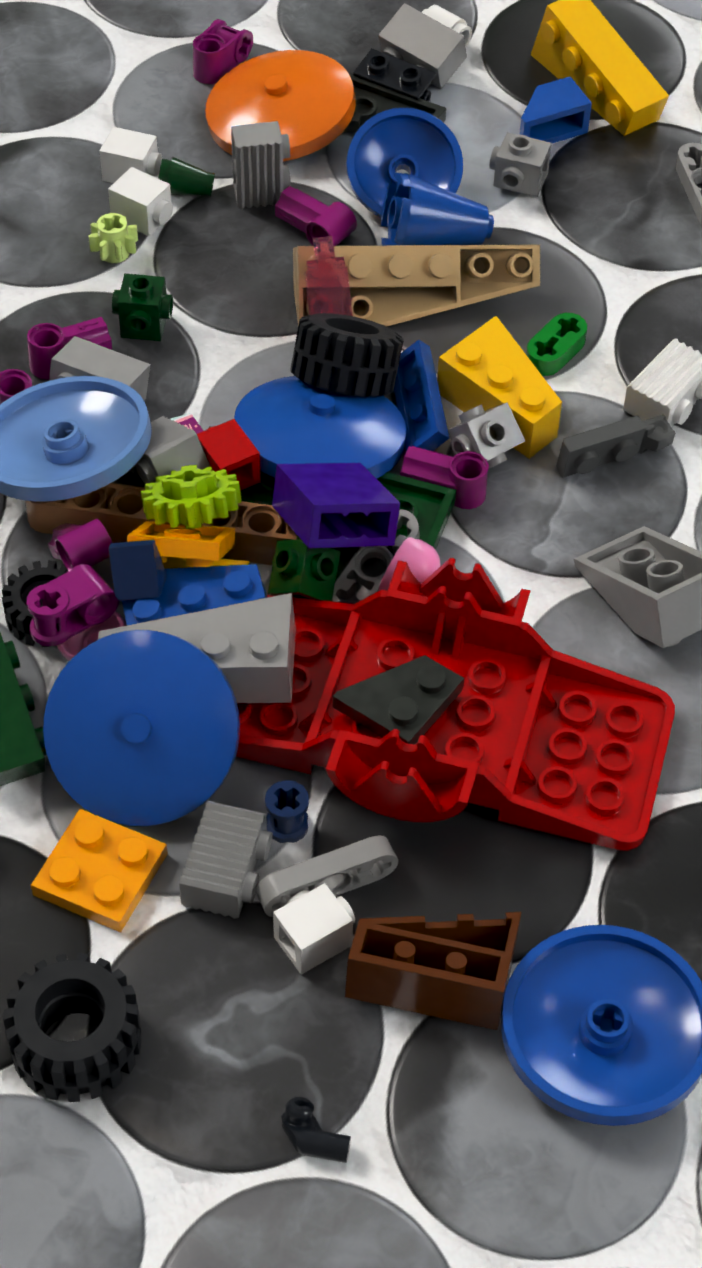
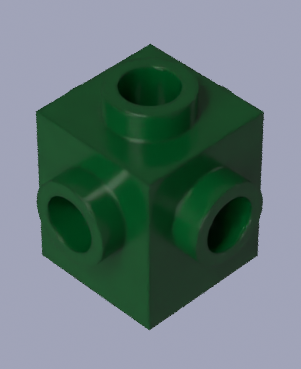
(142, 307)
(303, 571)

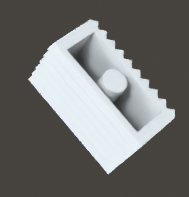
(667, 385)

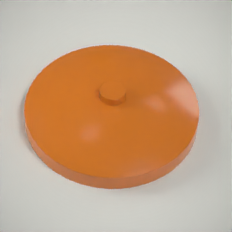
(297, 88)

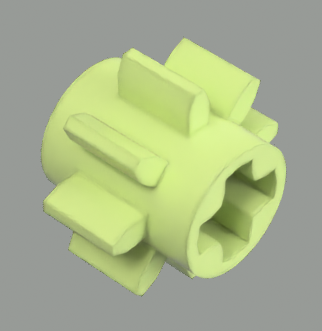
(113, 238)

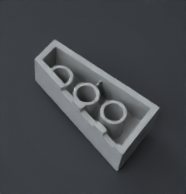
(246, 640)

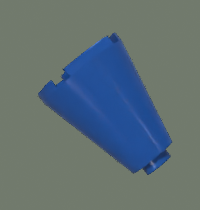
(432, 215)

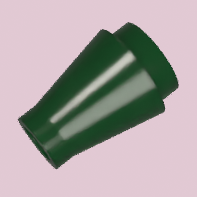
(186, 178)

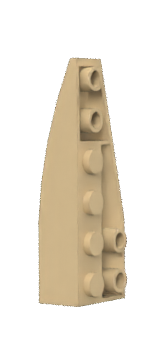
(420, 280)

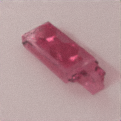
(327, 280)

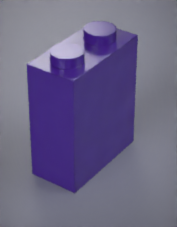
(335, 505)

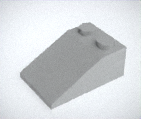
(649, 584)

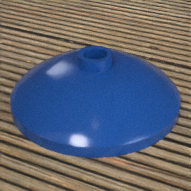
(404, 141)

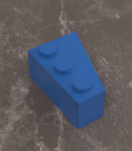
(198, 590)

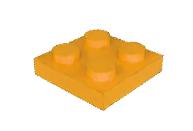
(197, 545)
(99, 870)

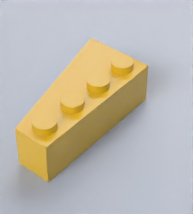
(584, 45)

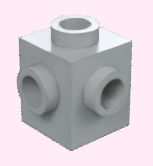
(521, 164)
(487, 433)

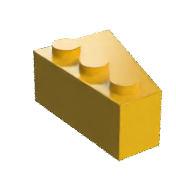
(494, 370)

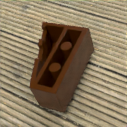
(434, 967)

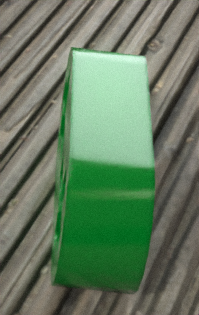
(562, 348)

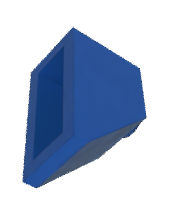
(556, 112)

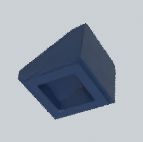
(136, 570)

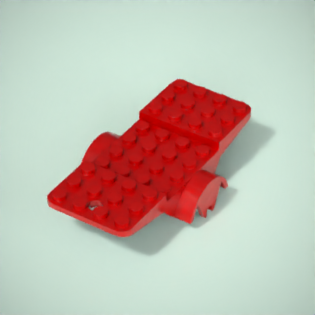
(527, 735)

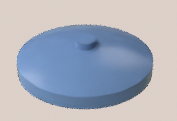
(70, 437)

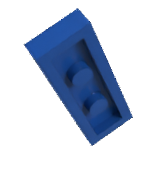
(420, 398)

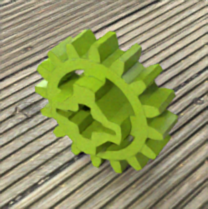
(191, 497)

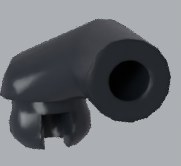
(308, 1136)

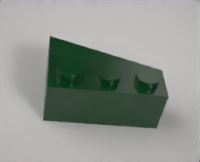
(20, 744)

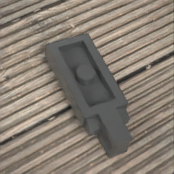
(613, 443)

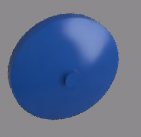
(310, 425)
(141, 727)
(605, 1025)

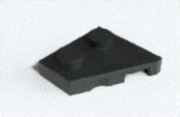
(401, 698)

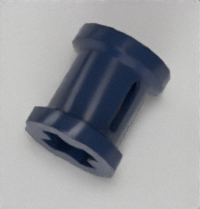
(287, 810)

